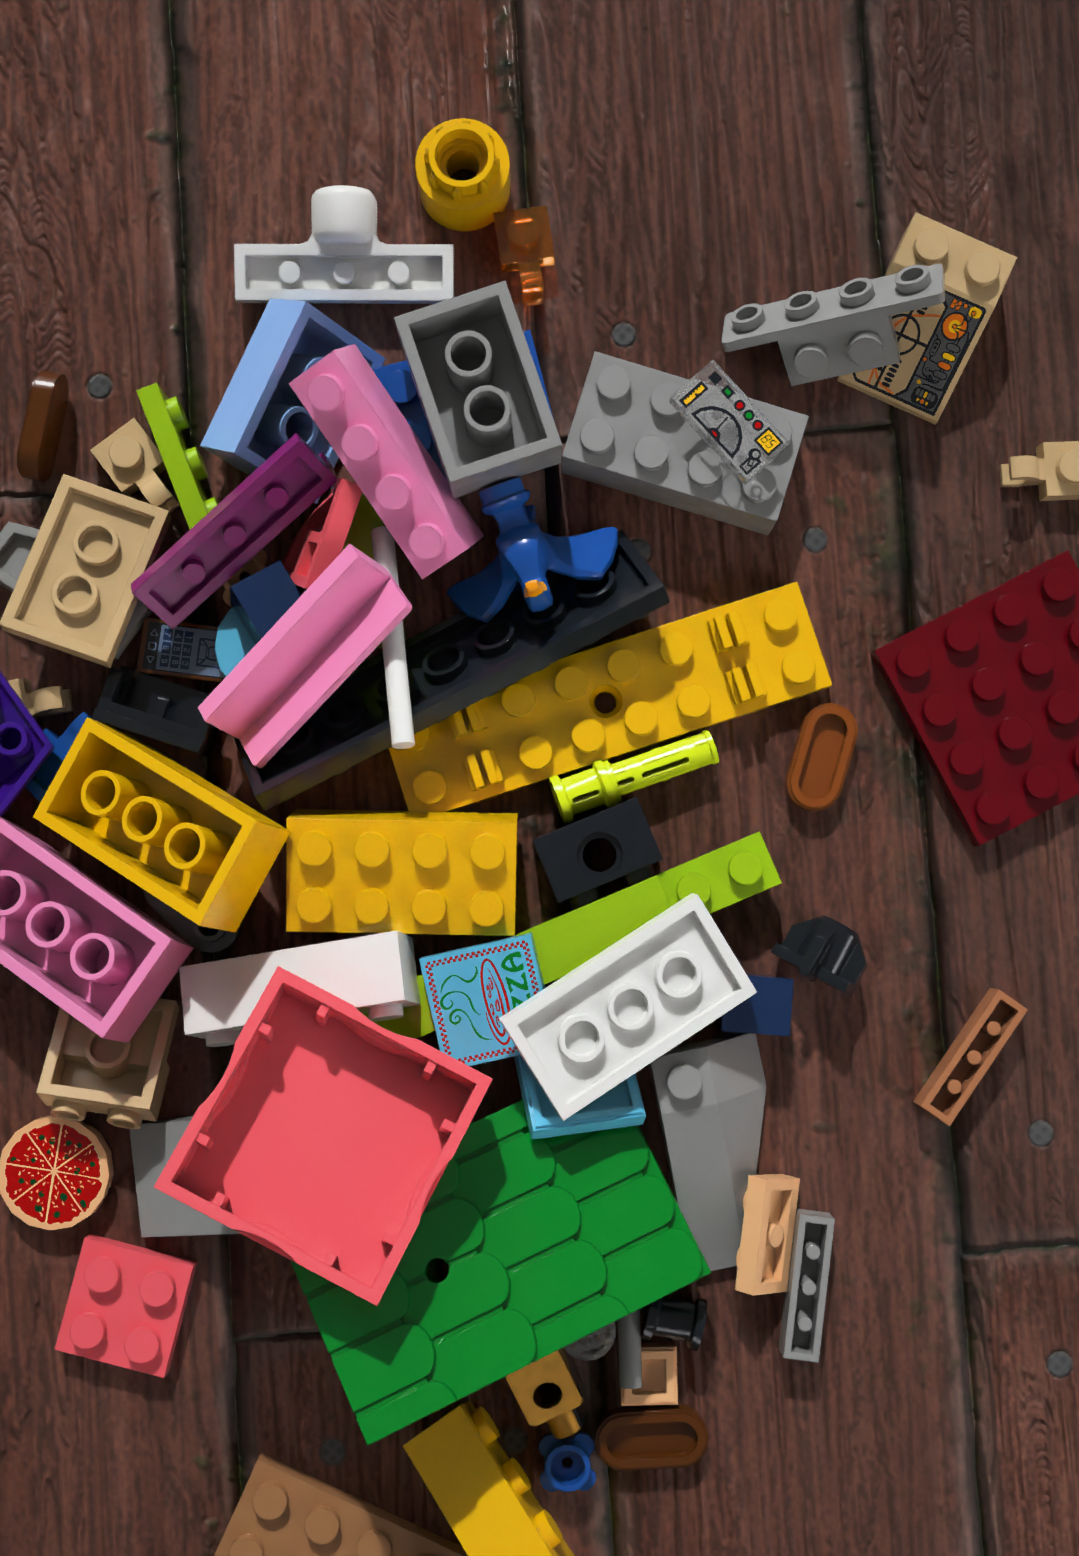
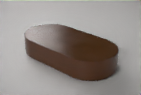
(42, 426)
(651, 1437)

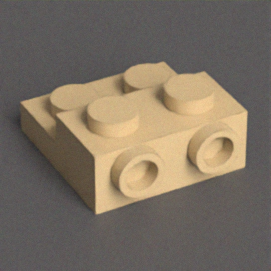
(109, 1075)

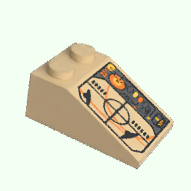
(941, 337)

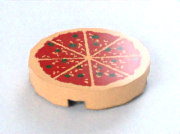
(55, 1172)

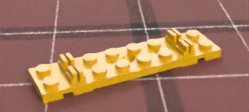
(662, 685)

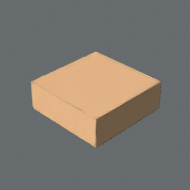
(658, 1377)

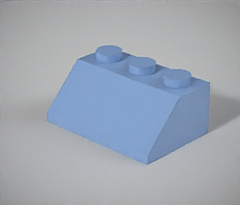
(259, 404)

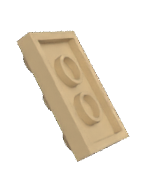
(82, 570)

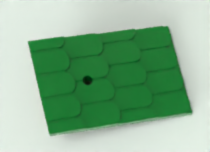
(538, 1255)

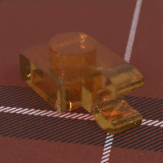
(525, 247)

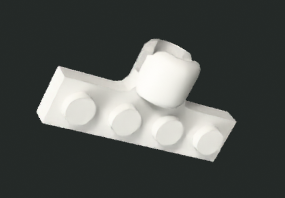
(344, 260)

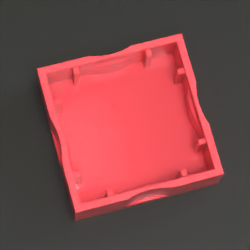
(325, 1136)

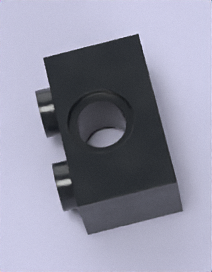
(620, 826)

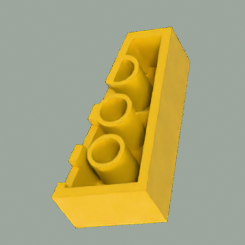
(482, 1489)

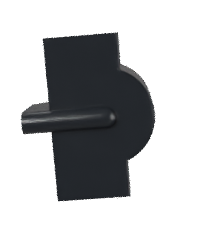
(824, 953)

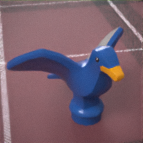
(526, 556)

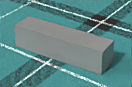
(807, 1286)

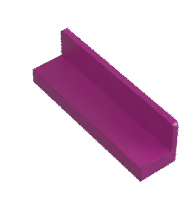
(234, 531)

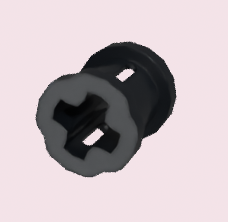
(675, 1320)

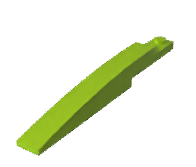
(578, 935)

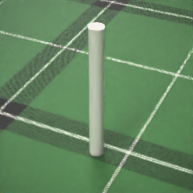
(394, 653)

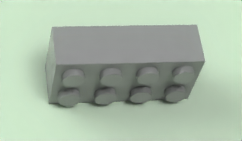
(641, 445)

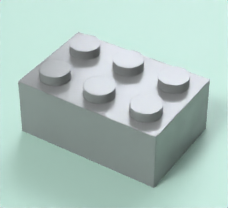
(479, 389)

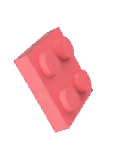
(126, 1305)

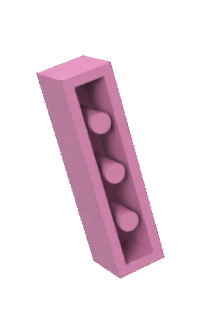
(386, 459)

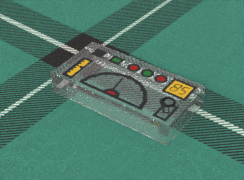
(729, 422)

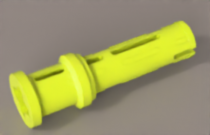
(607, 783)

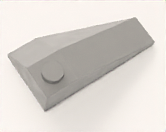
(711, 1131)

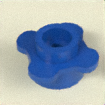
(571, 1478)

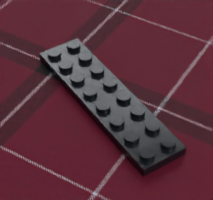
(455, 668)

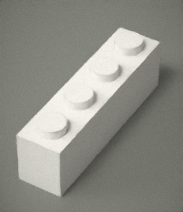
(366, 971)

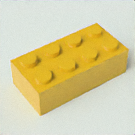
(161, 826)
(401, 872)

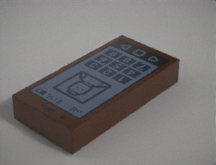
(179, 652)

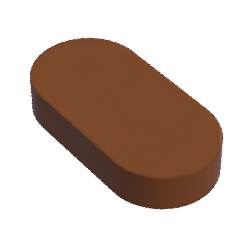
(821, 757)

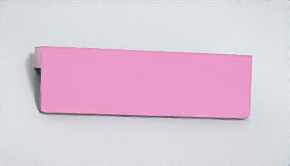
(307, 654)

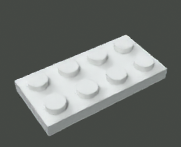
(627, 1005)

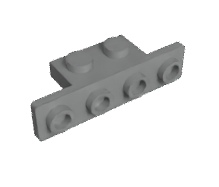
(837, 327)

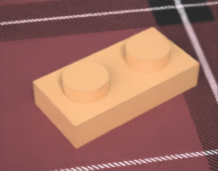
(767, 1234)

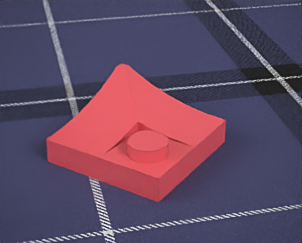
(322, 534)

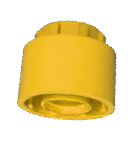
(457, 146)

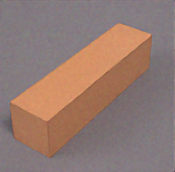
(970, 1055)

